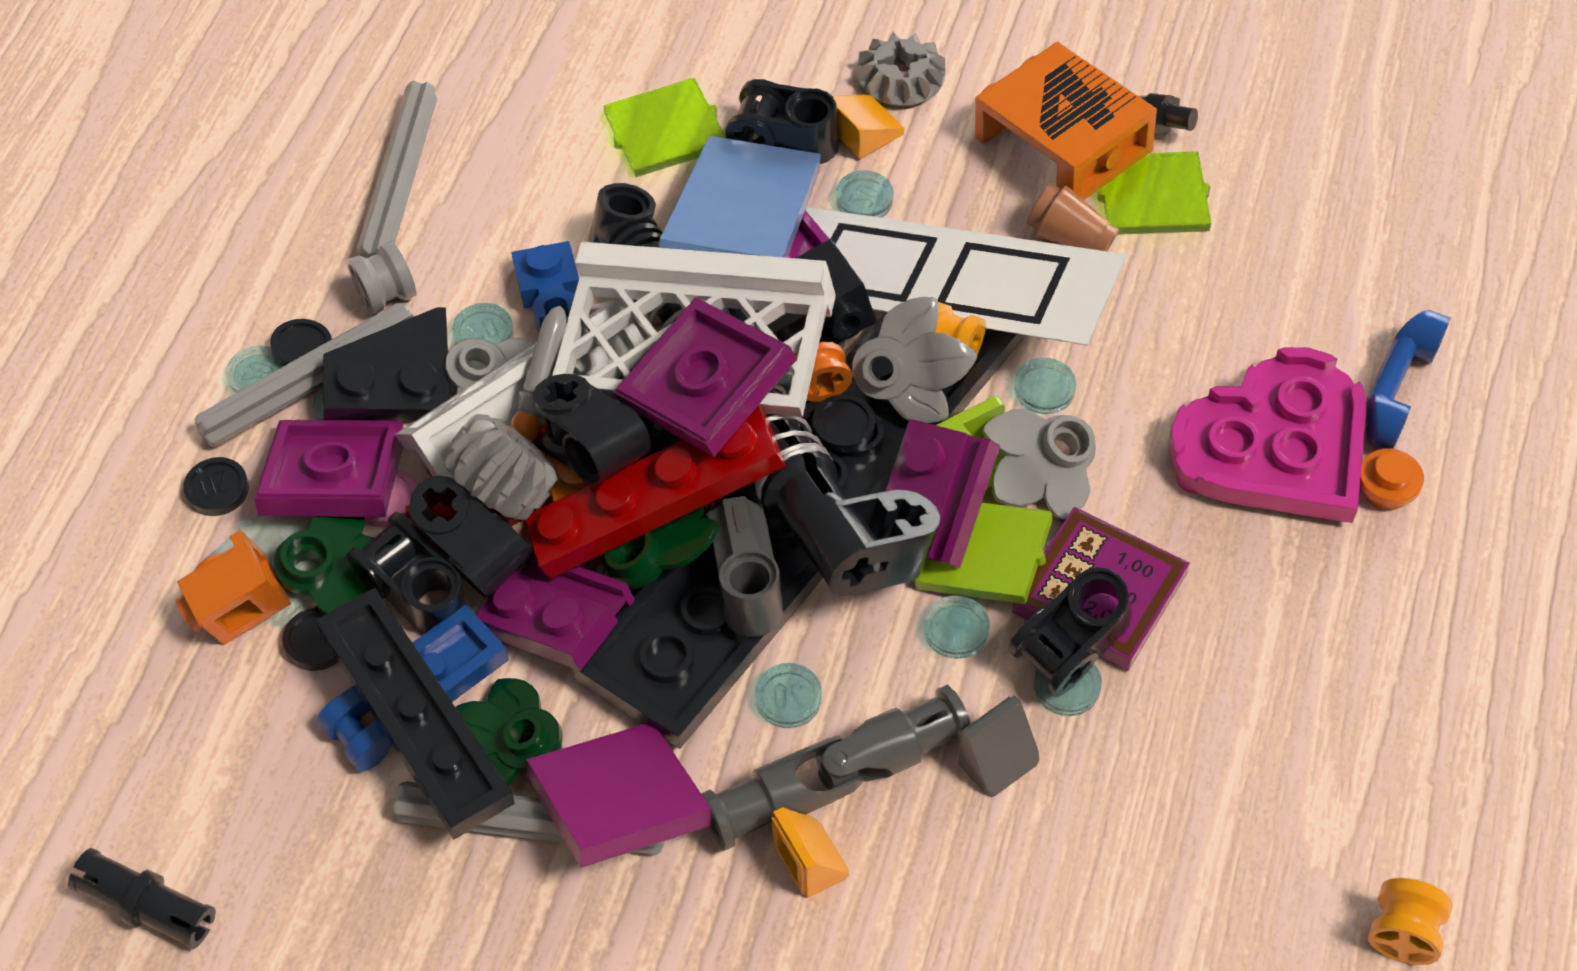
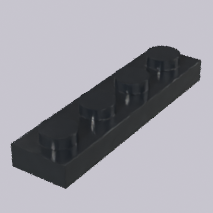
(415, 713)

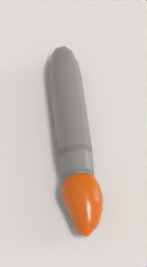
(540, 368)

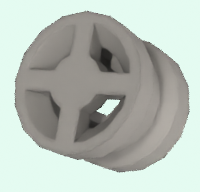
(381, 277)

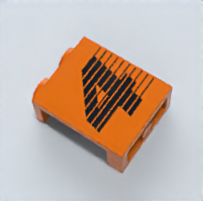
(1070, 116)

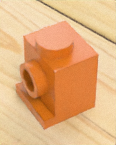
(231, 591)

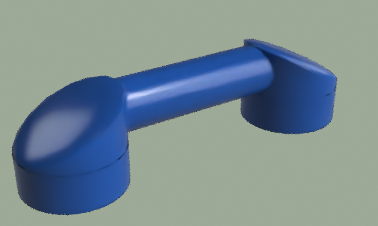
(1417, 338)

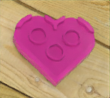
(1278, 439)

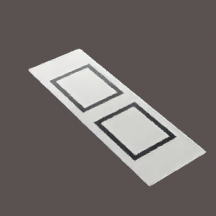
(1002, 279)

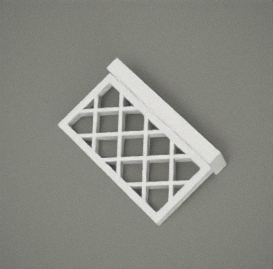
(679, 276)

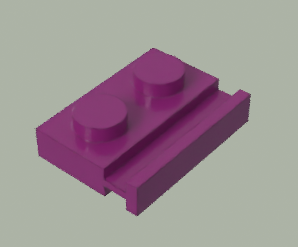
(952, 474)
(556, 616)

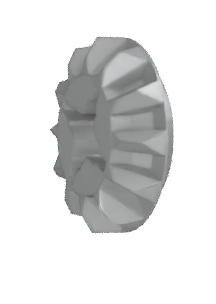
(886, 83)

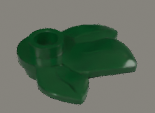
(325, 544)
(662, 549)
(507, 721)

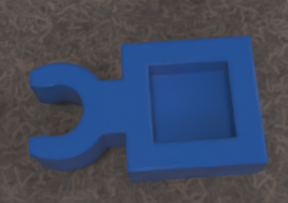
(546, 278)

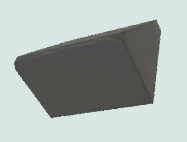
(998, 747)

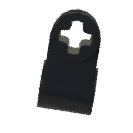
(786, 118)
(588, 428)
(474, 540)
(404, 569)
(1071, 632)

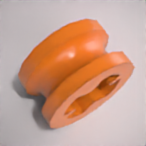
(830, 372)

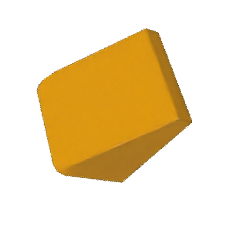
(865, 124)
(807, 851)

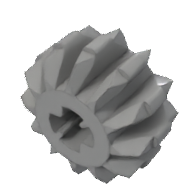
(500, 467)

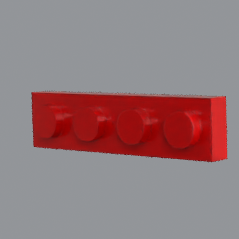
(650, 495)

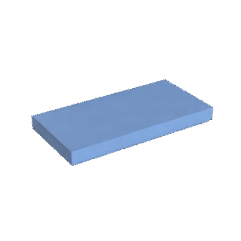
(742, 199)

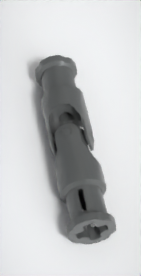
(873, 751)

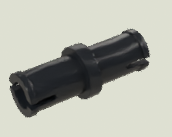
(141, 898)

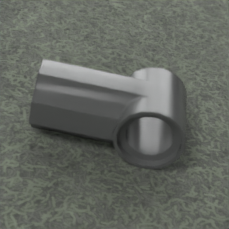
(746, 566)

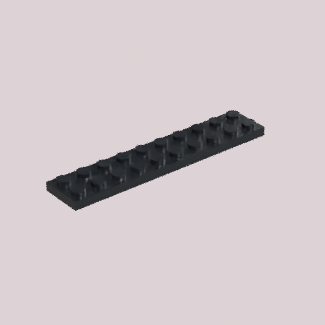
(672, 646)

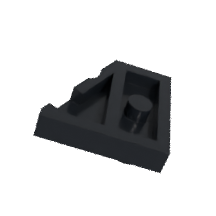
(389, 372)

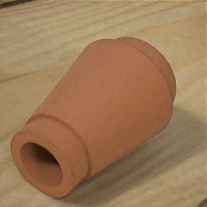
(1070, 221)

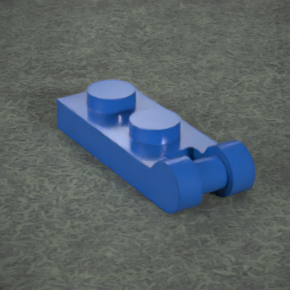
(458, 654)

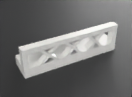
(500, 394)

